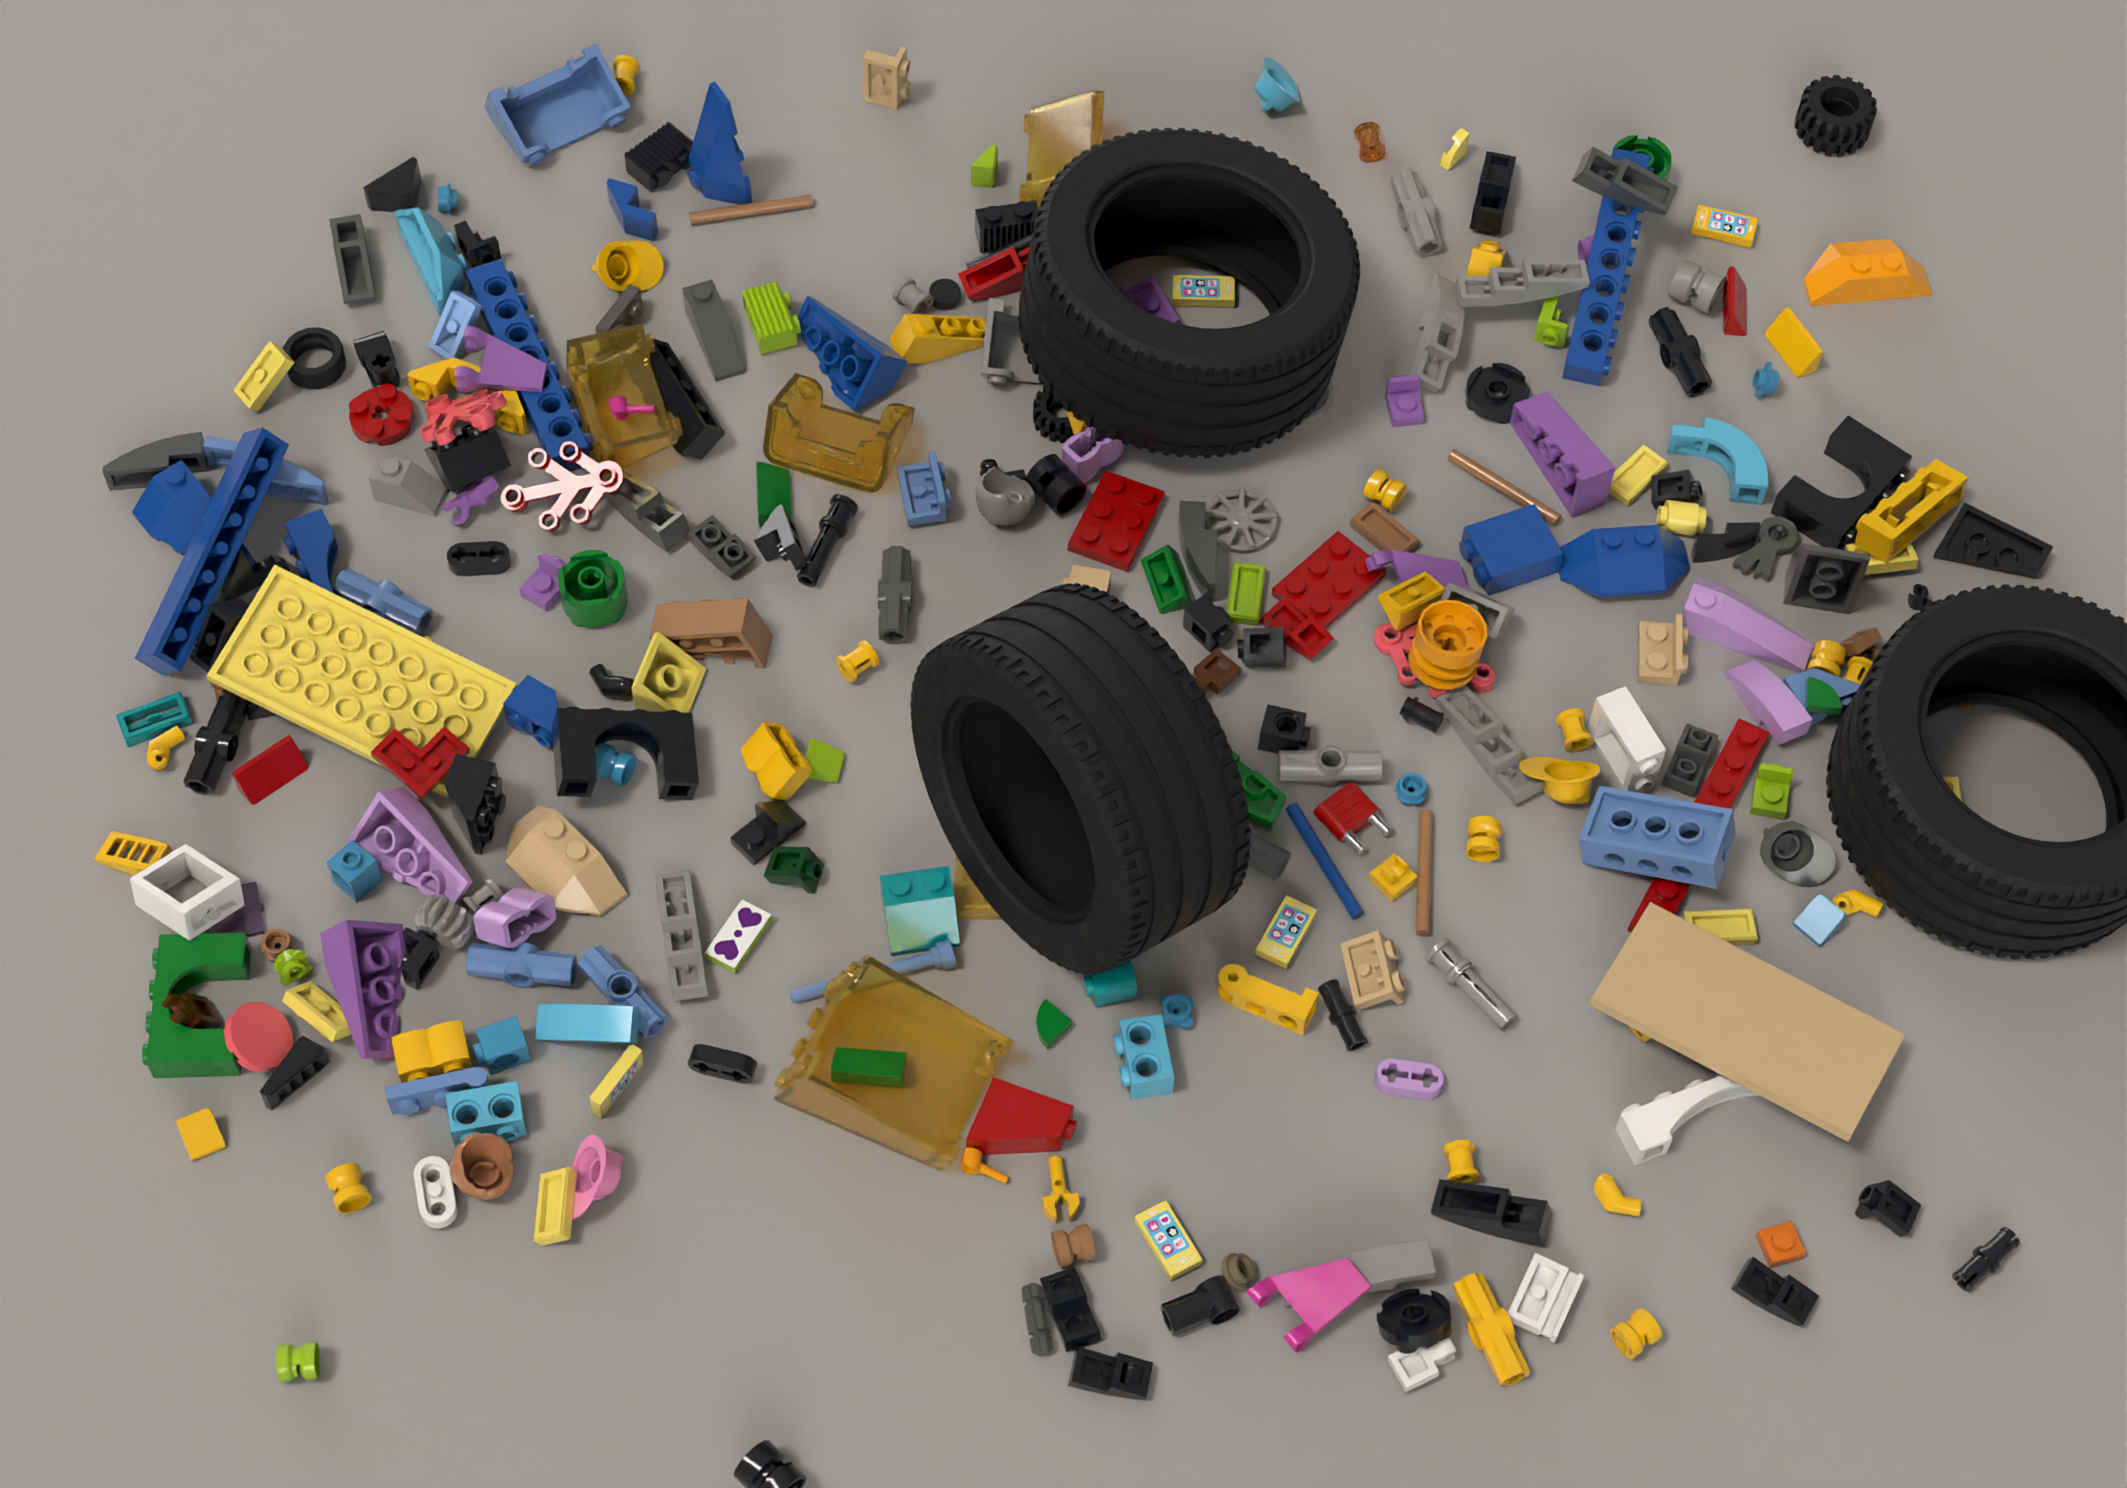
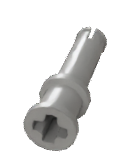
(1460, 973)

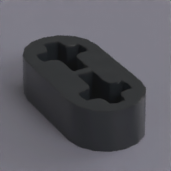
(478, 558)
(722, 1063)

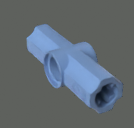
(384, 600)
(521, 965)
(610, 978)

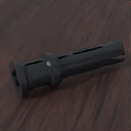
(831, 529)

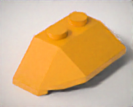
(1865, 273)

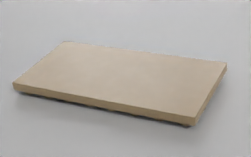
(1748, 1021)

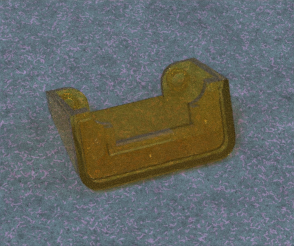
(1057, 135)
(614, 366)
(832, 441)

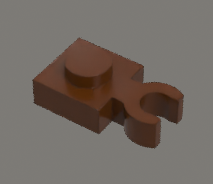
(193, 1010)

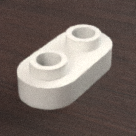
(435, 1194)

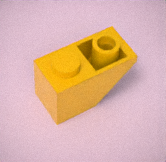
(1484, 257)

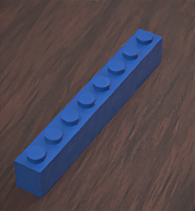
(211, 551)

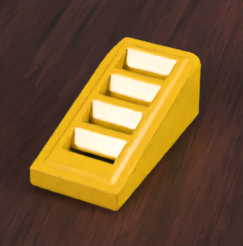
(128, 865)

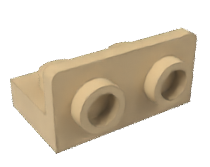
(886, 78)
(1661, 651)
(1373, 970)

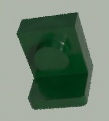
(794, 866)

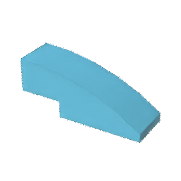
(587, 1023)

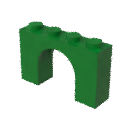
(179, 966)

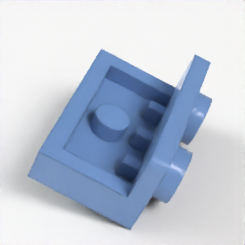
(923, 491)

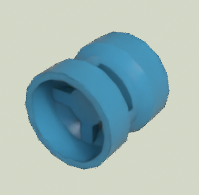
(614, 764)

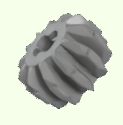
(445, 921)

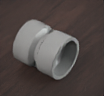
(1696, 286)

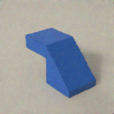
(625, 204)

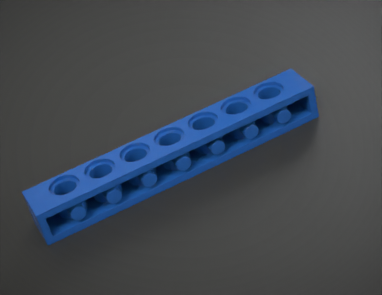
(507, 320)
(1581, 363)

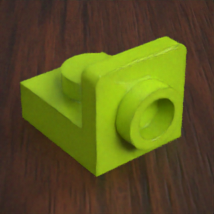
(1548, 328)
(1771, 790)

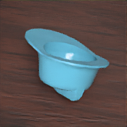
(1276, 87)

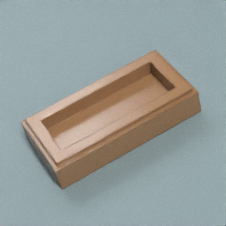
(1383, 530)

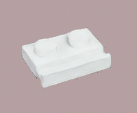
(1544, 1297)

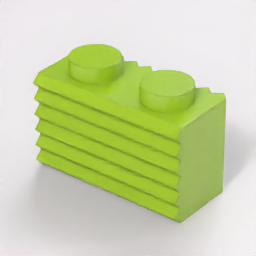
(770, 317)

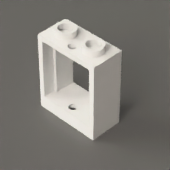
(1626, 741)
(188, 918)

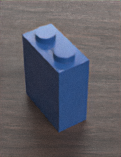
(1510, 549)

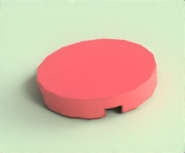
(258, 1036)

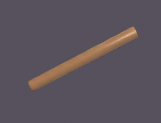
(750, 209)
(1502, 485)
(1424, 873)

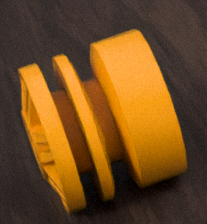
(1447, 644)

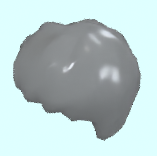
(1003, 497)

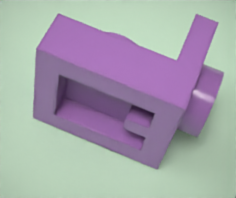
(1404, 401)
(542, 585)

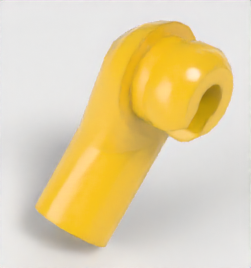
(160, 748)
(1855, 901)
(1612, 1198)

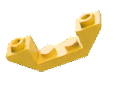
(439, 377)

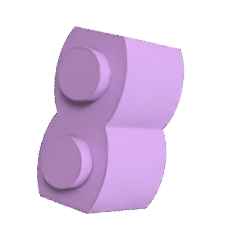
(1089, 451)
(514, 917)

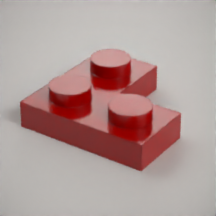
(419, 768)

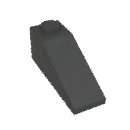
(713, 330)

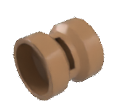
(1076, 1244)

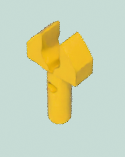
(1059, 1192)

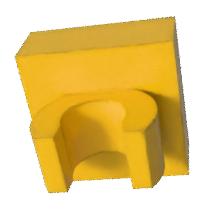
(1393, 877)

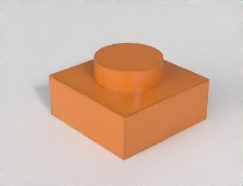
(1780, 1244)

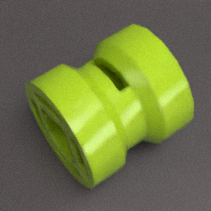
(298, 1361)

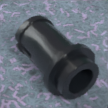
(1421, 714)

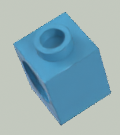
(354, 871)
(501, 1046)

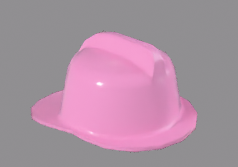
(597, 1173)

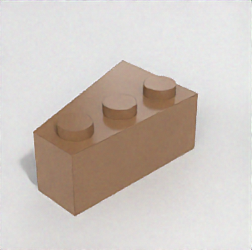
(715, 629)

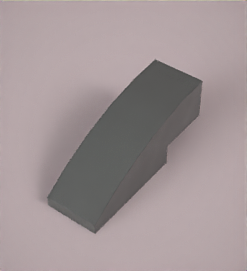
(1624, 182)
(352, 258)
(141, 464)
(648, 512)
(1198, 545)

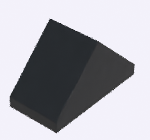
(395, 189)

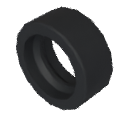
(313, 339)

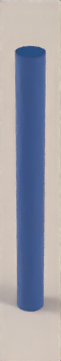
(1324, 861)

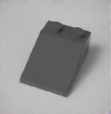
(1824, 578)

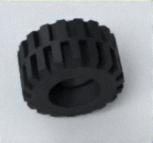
(1835, 115)

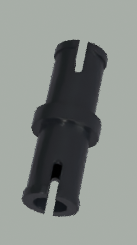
(1342, 1015)
(1986, 1259)

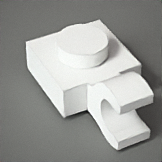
(1420, 1365)

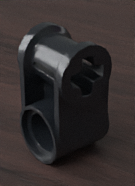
(377, 359)

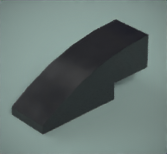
(1492, 192)
(1493, 1211)

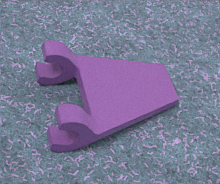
(501, 366)
(1411, 564)

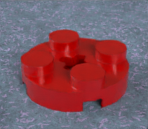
(378, 400)

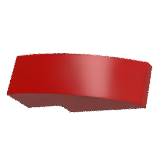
(995, 276)

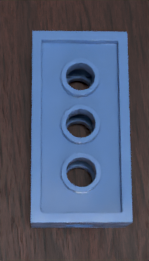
(1657, 836)

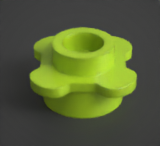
(292, 966)

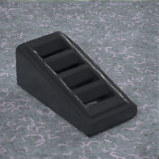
(296, 1069)

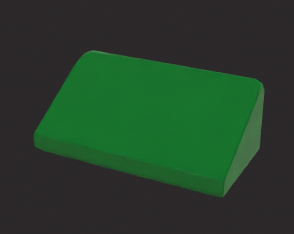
(772, 490)
(1168, 580)
(868, 1067)

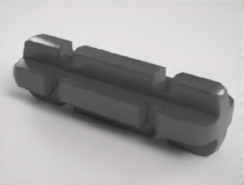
(1037, 1319)

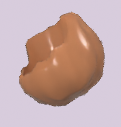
(482, 1166)

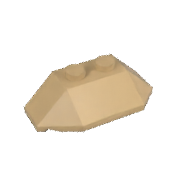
(562, 863)

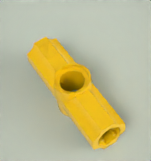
(1491, 1329)

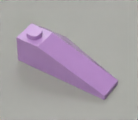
(1734, 622)
(410, 845)

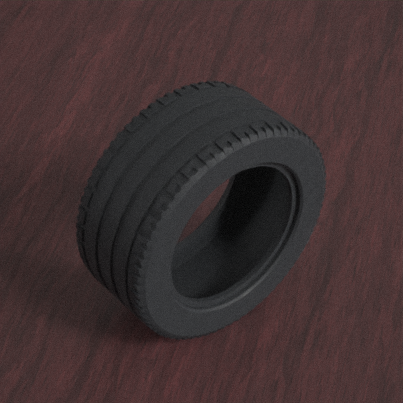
(1203, 202)
(1080, 777)
(1913, 832)

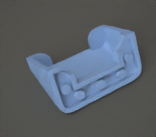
(558, 107)

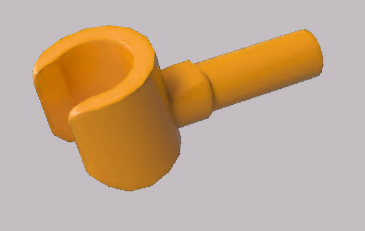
(972, 1165)

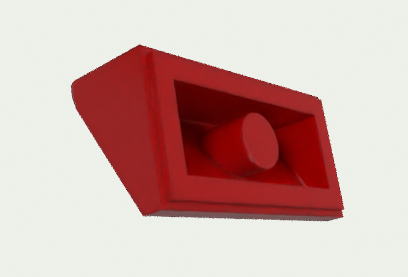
(1734, 304)
(270, 770)

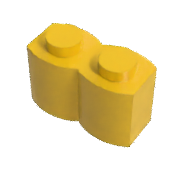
(775, 760)
(431, 1051)

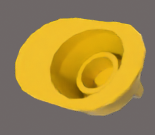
(629, 263)
(1562, 779)

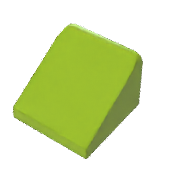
(985, 168)
(824, 761)

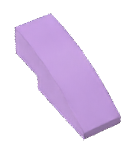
(1769, 701)

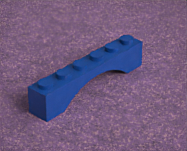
(315, 547)

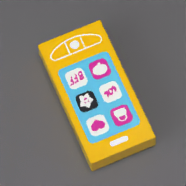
(1724, 226)

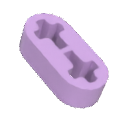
(1409, 1079)

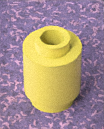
(1681, 517)

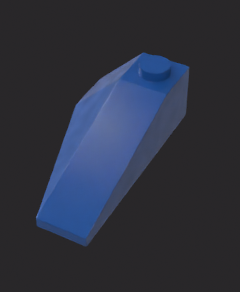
(716, 153)
(851, 357)
(174, 508)

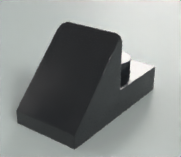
(780, 538)
(243, 578)
(769, 828)

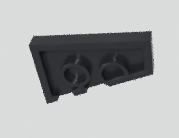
(1992, 544)

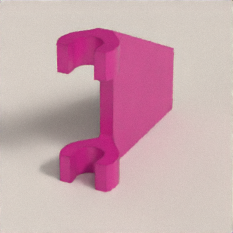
(1315, 1294)

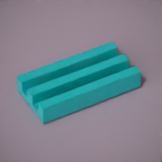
(155, 723)

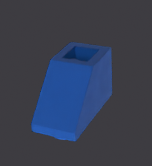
(532, 709)

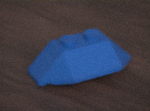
(1624, 561)

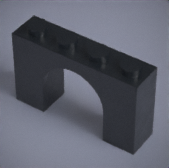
(1831, 519)
(663, 735)

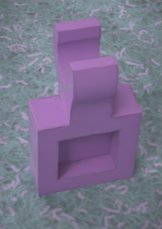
(474, 494)

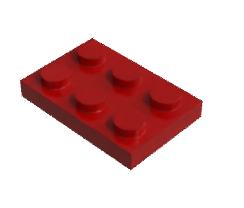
(1116, 521)
(1329, 580)

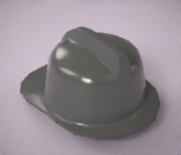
(1797, 854)

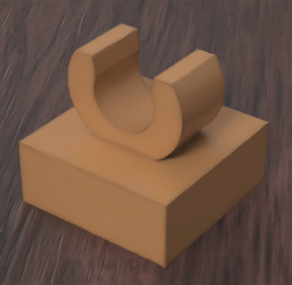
(1862, 642)

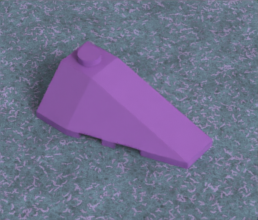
(366, 976)

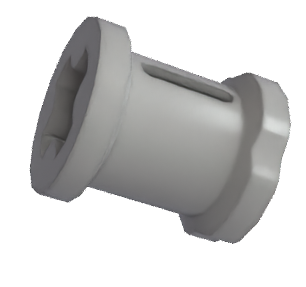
(913, 297)
(487, 893)

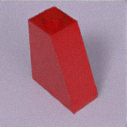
(1020, 1121)

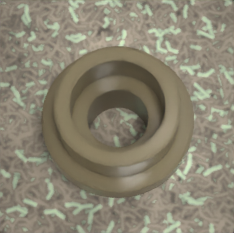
(1238, 1270)

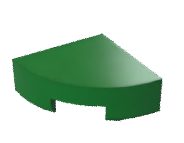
(1821, 697)
(1051, 1023)

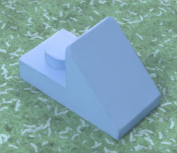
(457, 314)

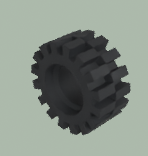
(1047, 422)

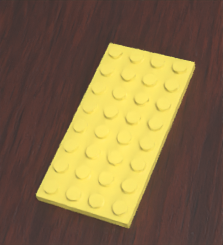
(354, 672)

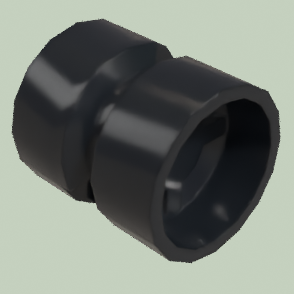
(1056, 484)
(765, 1469)

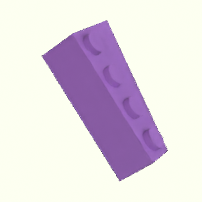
(1563, 453)

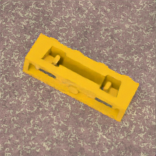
(1880, 528)

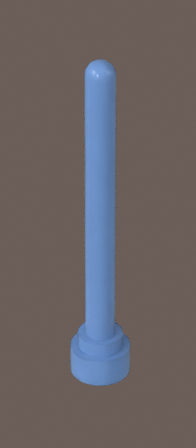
(939, 956)

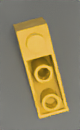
(936, 337)

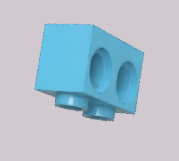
(1149, 1056)
(485, 1105)

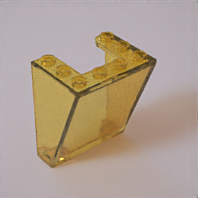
(944, 1066)

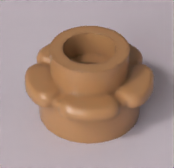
(273, 938)

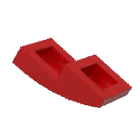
(1302, 633)

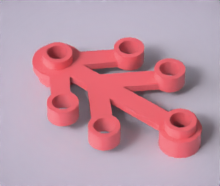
(474, 408)
(1402, 643)

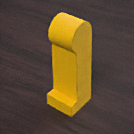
(1267, 999)

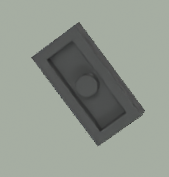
(623, 311)

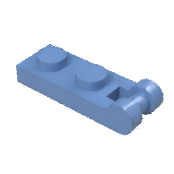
(430, 1091)

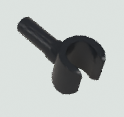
(1920, 597)

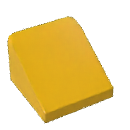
(200, 1134)

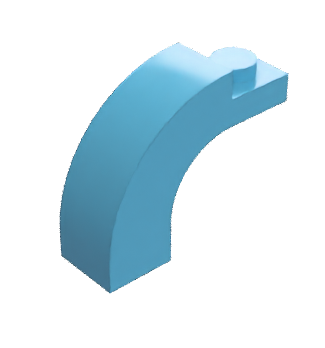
(1730, 450)

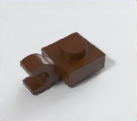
(1216, 672)

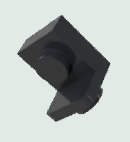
(474, 249)
(1676, 487)
(421, 957)
(1889, 1206)

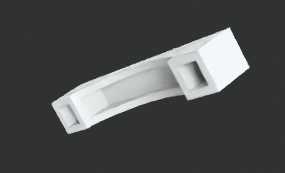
(1649, 1128)

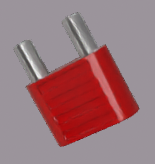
(1348, 813)

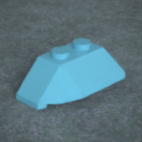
(432, 254)

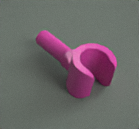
(622, 410)

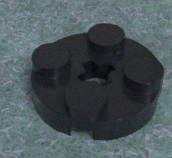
(1492, 406)
(1431, 1322)

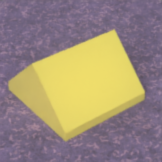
(666, 678)

